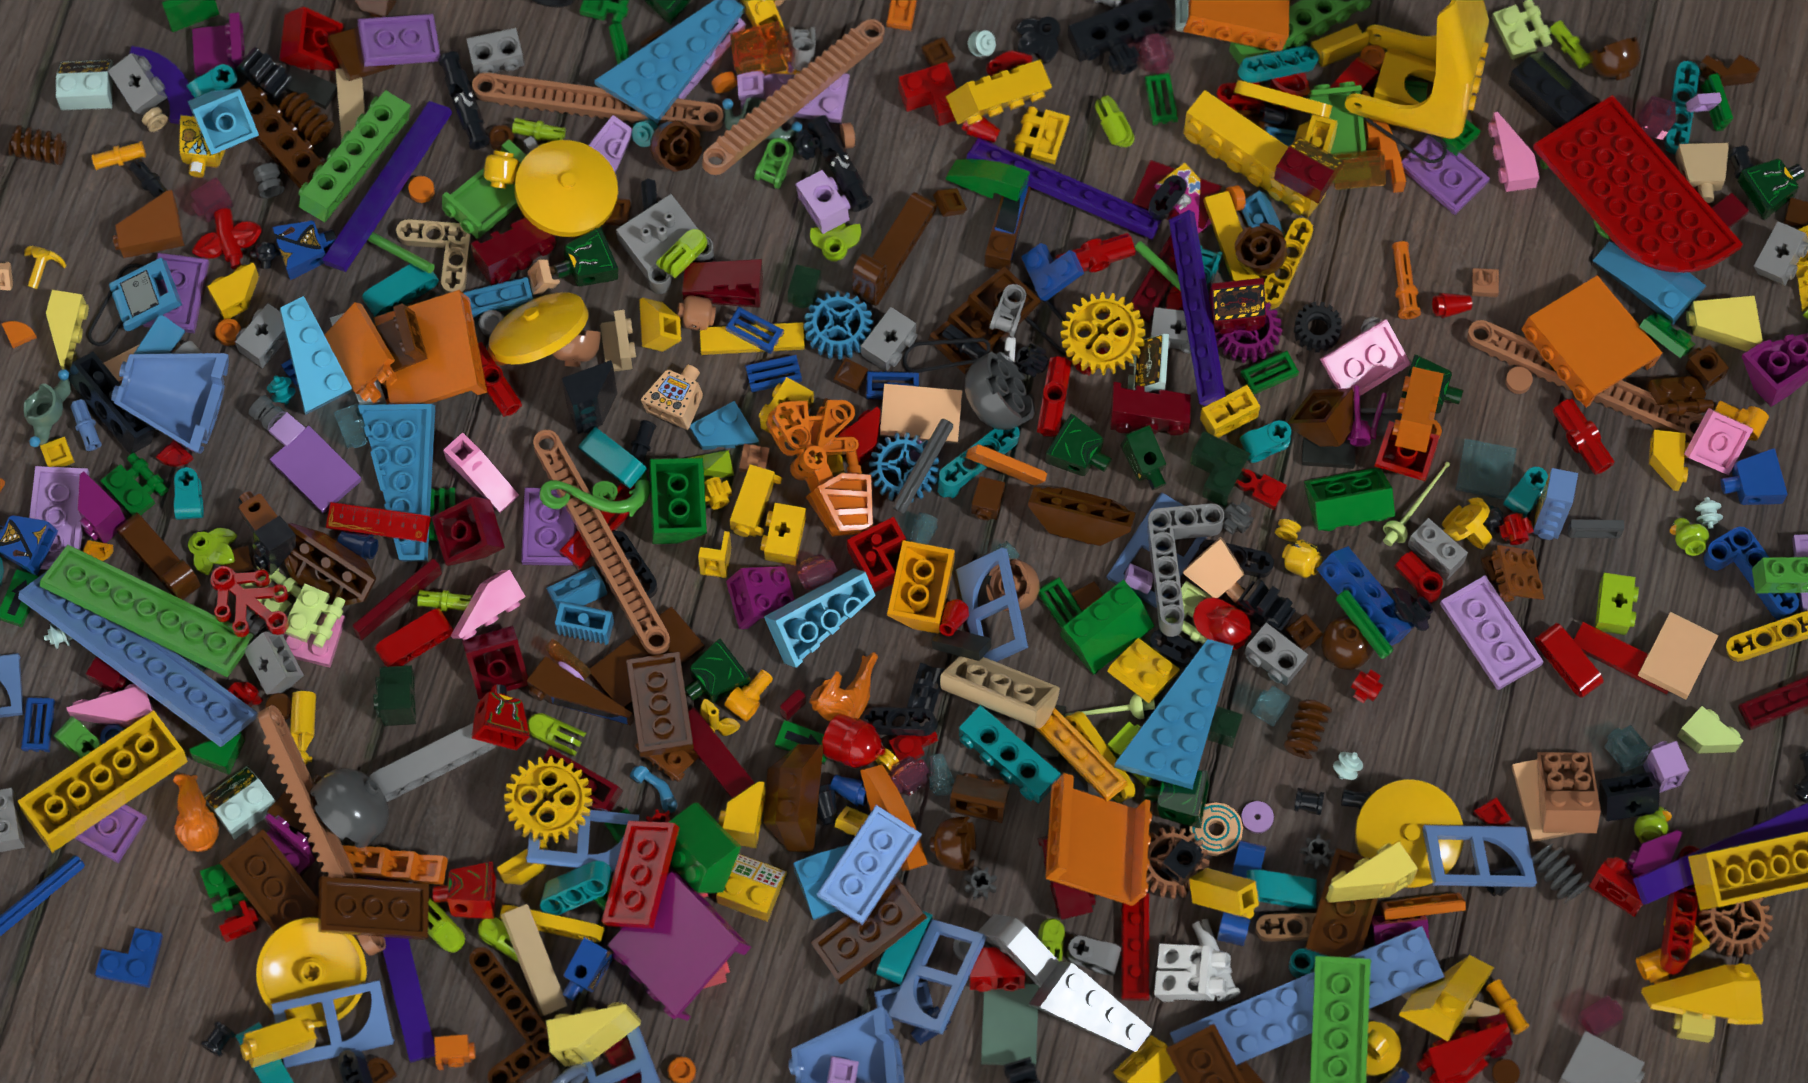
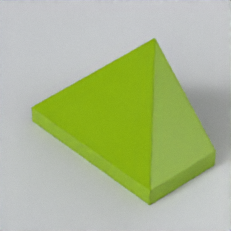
(717, 465)

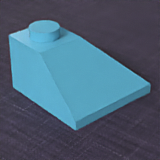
(223, 119)

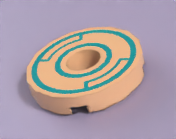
(1232, 826)

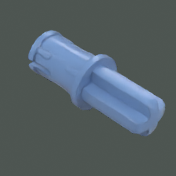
(85, 425)

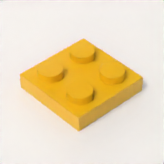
(1143, 670)

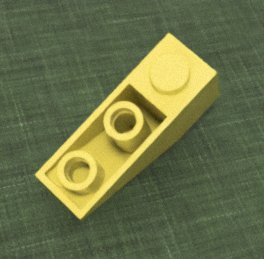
(65, 319)

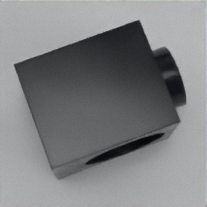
(1180, 872)

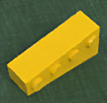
(997, 92)

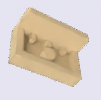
(616, 342)

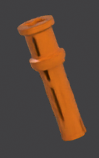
(1406, 291)

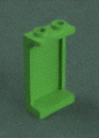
(1350, 127)
(478, 204)

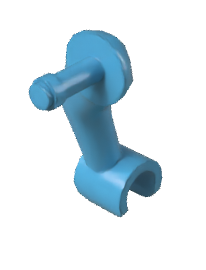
(667, 799)

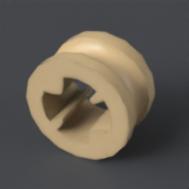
(154, 119)

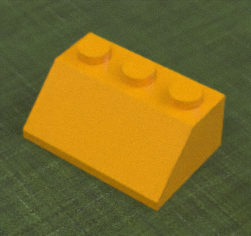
(921, 586)

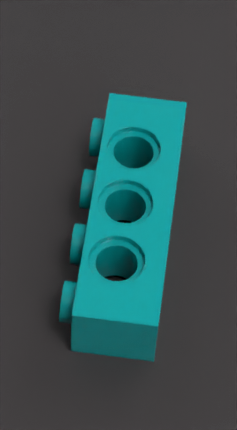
(984, 723)

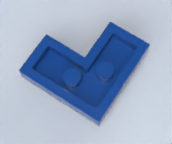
(1050, 275)
(137, 965)

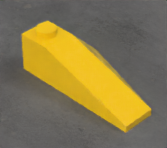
(1719, 992)
(1444, 1002)

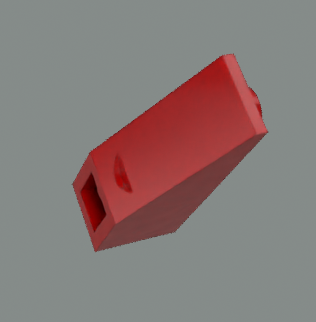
(1461, 1056)

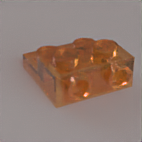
(761, 49)

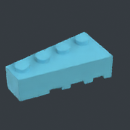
(314, 363)
(814, 616)

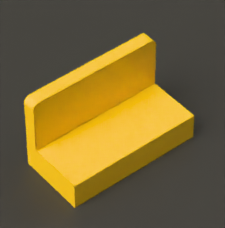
(1340, 44)
(715, 561)
(1147, 1064)

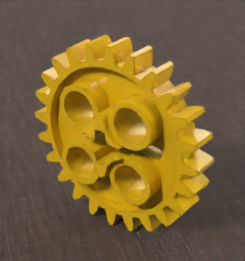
(1119, 347)
(564, 815)

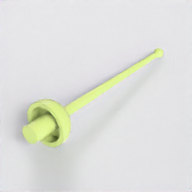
(1395, 530)
(1136, 706)

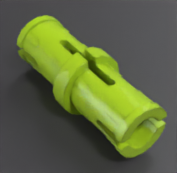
(1570, 44)
(538, 130)
(443, 600)

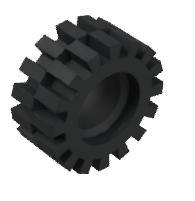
(1317, 341)

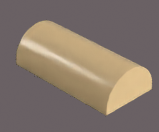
(1001, 689)

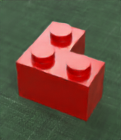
(927, 88)
(873, 548)

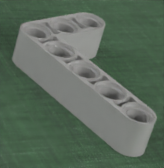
(1167, 559)
(1021, 945)

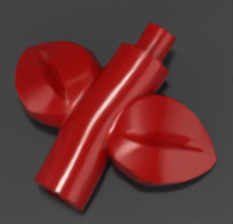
(227, 238)

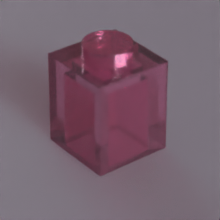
(1657, 117)
(209, 199)
(1601, 1016)

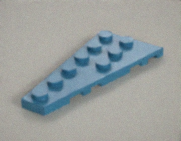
(663, 69)
(403, 461)
(1177, 730)

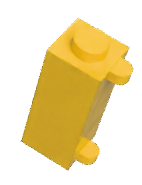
(753, 501)
(1224, 892)
(278, 1041)

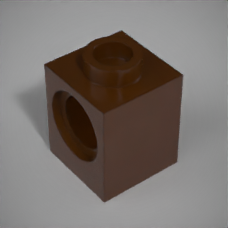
(1706, 377)
(987, 498)

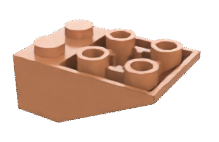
(1567, 793)

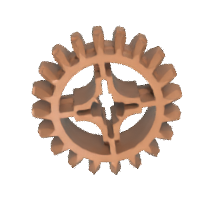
(1171, 840)
(1746, 923)

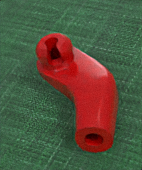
(1007, 61)

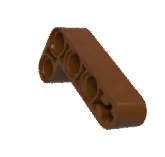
(158, 557)

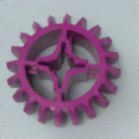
(1254, 346)

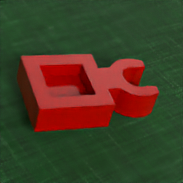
(1265, 490)

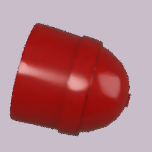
(851, 741)

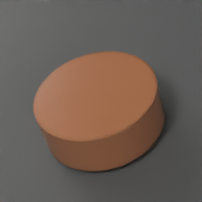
(847, 135)
(1519, 380)

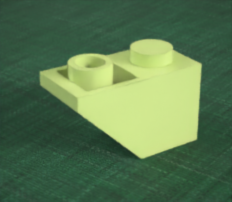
(1708, 734)

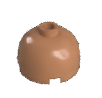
(580, 349)
(1025, 581)

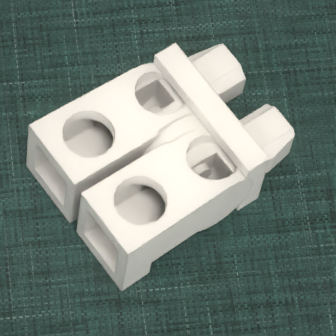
(1190, 973)

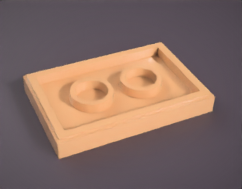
(919, 411)
(1678, 655)
(1528, 789)

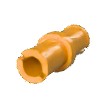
(118, 155)
(1507, 1006)

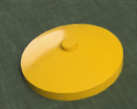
(566, 188)
(538, 328)
(1398, 815)
(308, 962)

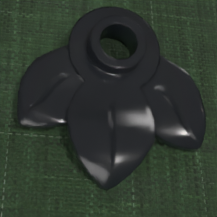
(1036, 40)
(1412, 609)

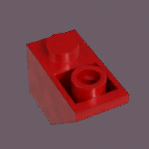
(866, 432)
(995, 971)

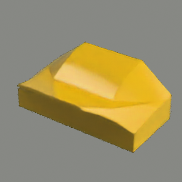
(1319, 132)
(518, 870)

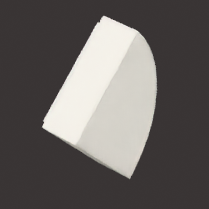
(1010, 348)

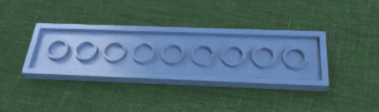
(147, 665)
(1288, 1009)

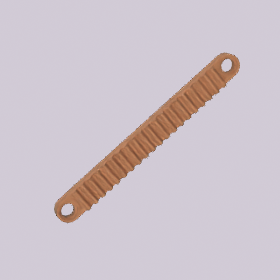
(792, 96)
(585, 101)
(1621, 396)
(603, 546)
(300, 785)

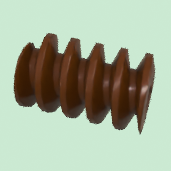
(306, 117)
(37, 146)
(1305, 727)

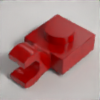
(911, 745)

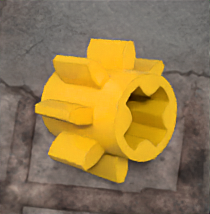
(717, 493)

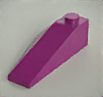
(1778, 367)

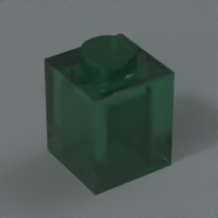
(804, 286)
(1225, 727)

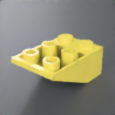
(1374, 877)
(589, 1034)

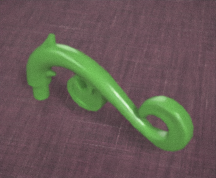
(596, 500)

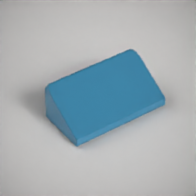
(1260, 210)
(161, 337)
(578, 589)

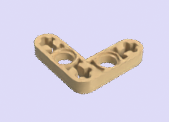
(451, 247)

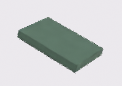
(1009, 1026)

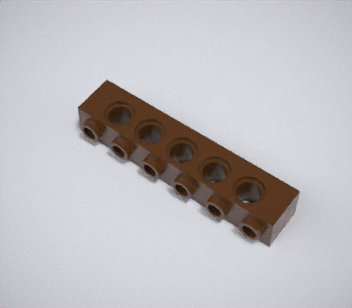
(286, 134)

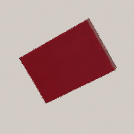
(1154, 174)

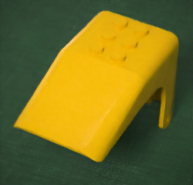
(1446, 59)

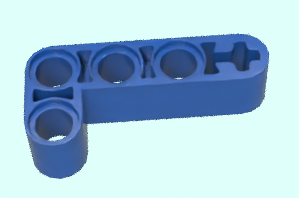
(1740, 556)
(1234, 927)

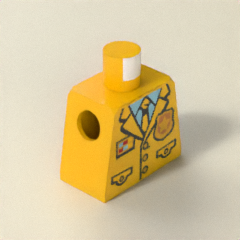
(194, 148)

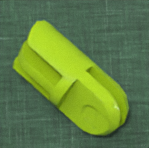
(1114, 122)
(683, 252)
(548, 729)
(445, 931)
(495, 934)
(1052, 936)

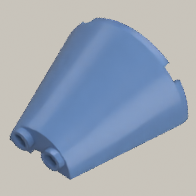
(174, 393)
(860, 1040)

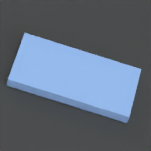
(869, 865)

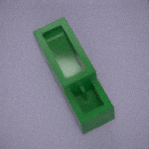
(989, 177)

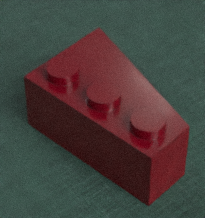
(511, 250)
(725, 282)
(1137, 409)
(604, 793)
(1067, 899)

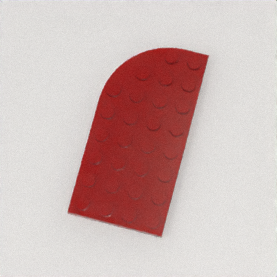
(1636, 191)

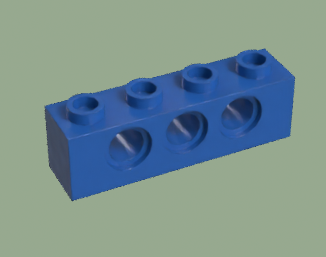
(1346, 572)

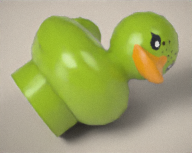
(1690, 536)
(1652, 825)

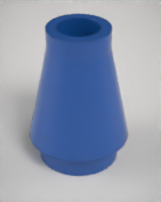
(850, 789)

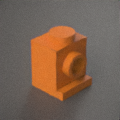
(453, 1051)

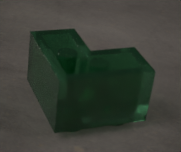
(1223, 462)
(395, 696)

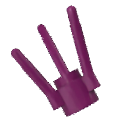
(1361, 431)

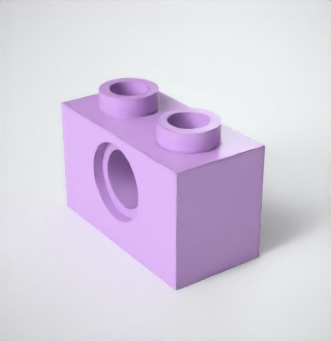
(825, 214)
(1666, 765)

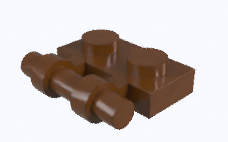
(1680, 395)

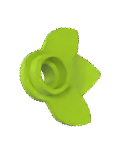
(839, 237)
(214, 551)

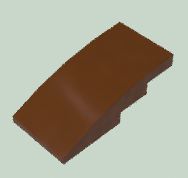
(976, 315)

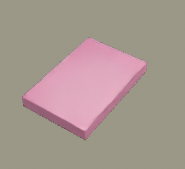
(1366, 359)

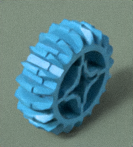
(852, 311)
(892, 465)

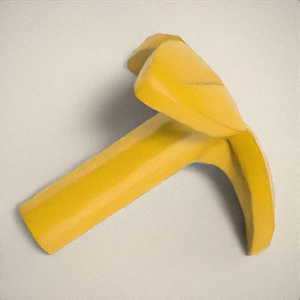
(42, 256)
(711, 715)

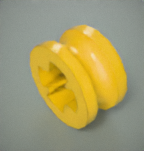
(1288, 530)
(887, 760)

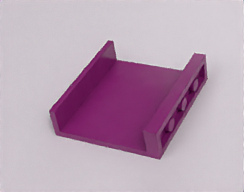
(682, 948)

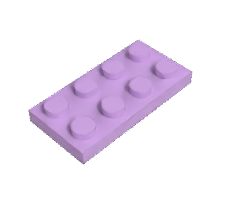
(827, 103)
(56, 501)
(1491, 632)

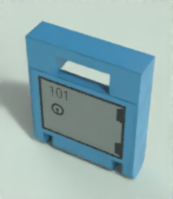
(139, 297)

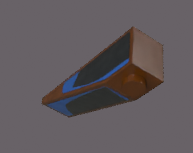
(1006, 231)
(565, 690)

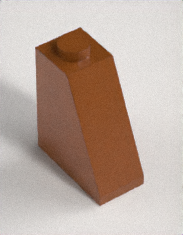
(150, 228)

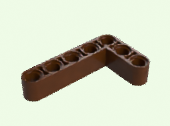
(875, 274)
(516, 1017)

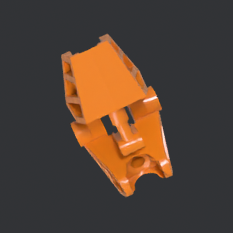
(839, 501)

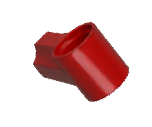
(1419, 575)

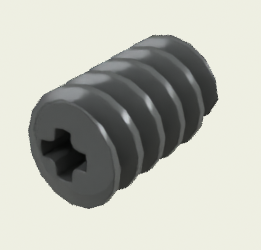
(1559, 872)

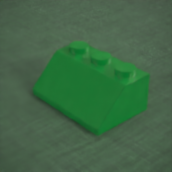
(1350, 499)
(677, 500)
(1107, 627)
(703, 850)

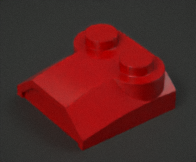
(1617, 885)

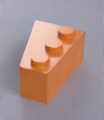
(1417, 409)

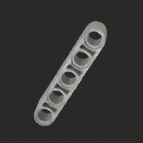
(429, 763)

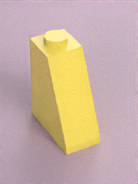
(1726, 321)

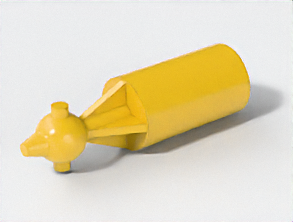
(303, 721)

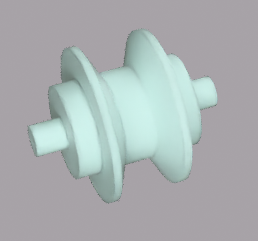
(981, 43)
(1708, 512)
(57, 636)
(1348, 765)

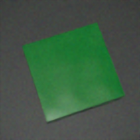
(188, 12)

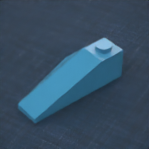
(1660, 290)
(812, 874)

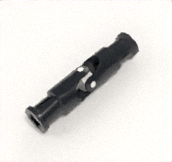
(465, 102)
(841, 166)

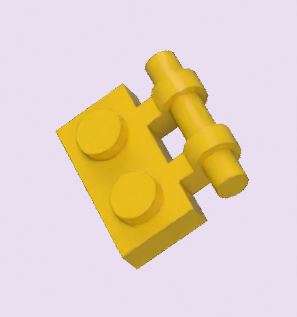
(1049, 137)

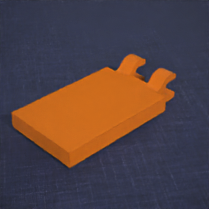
(361, 352)

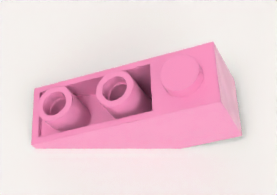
(1516, 160)
(479, 472)
(490, 599)
(114, 708)

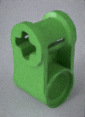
(774, 164)
(76, 737)

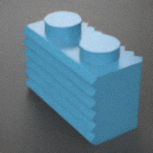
(584, 622)

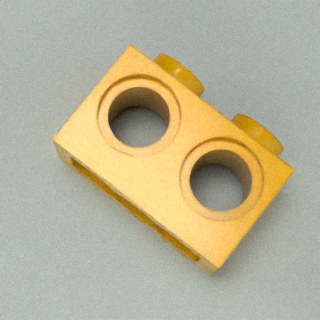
(1230, 412)

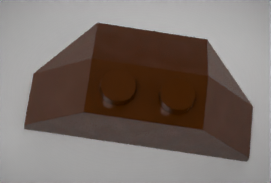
(1080, 515)
(329, 566)
(794, 797)

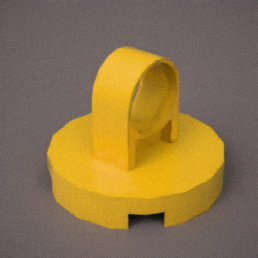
(1468, 523)
(1382, 1049)

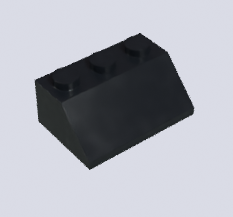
(1550, 89)
(590, 396)

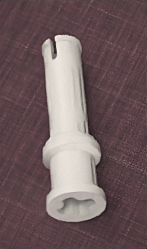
(1207, 938)

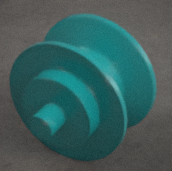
(643, 132)
(280, 388)

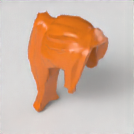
(831, 700)
(195, 824)

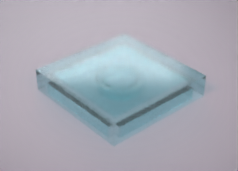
(1486, 469)

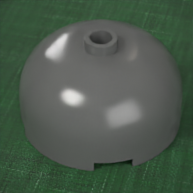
(998, 393)
(351, 805)

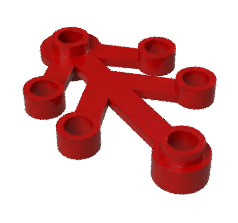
(248, 597)

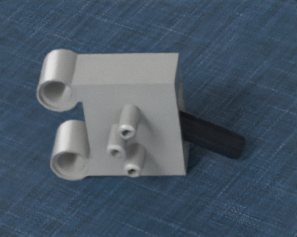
(654, 232)

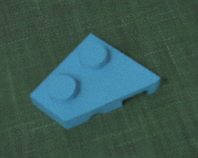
(723, 429)

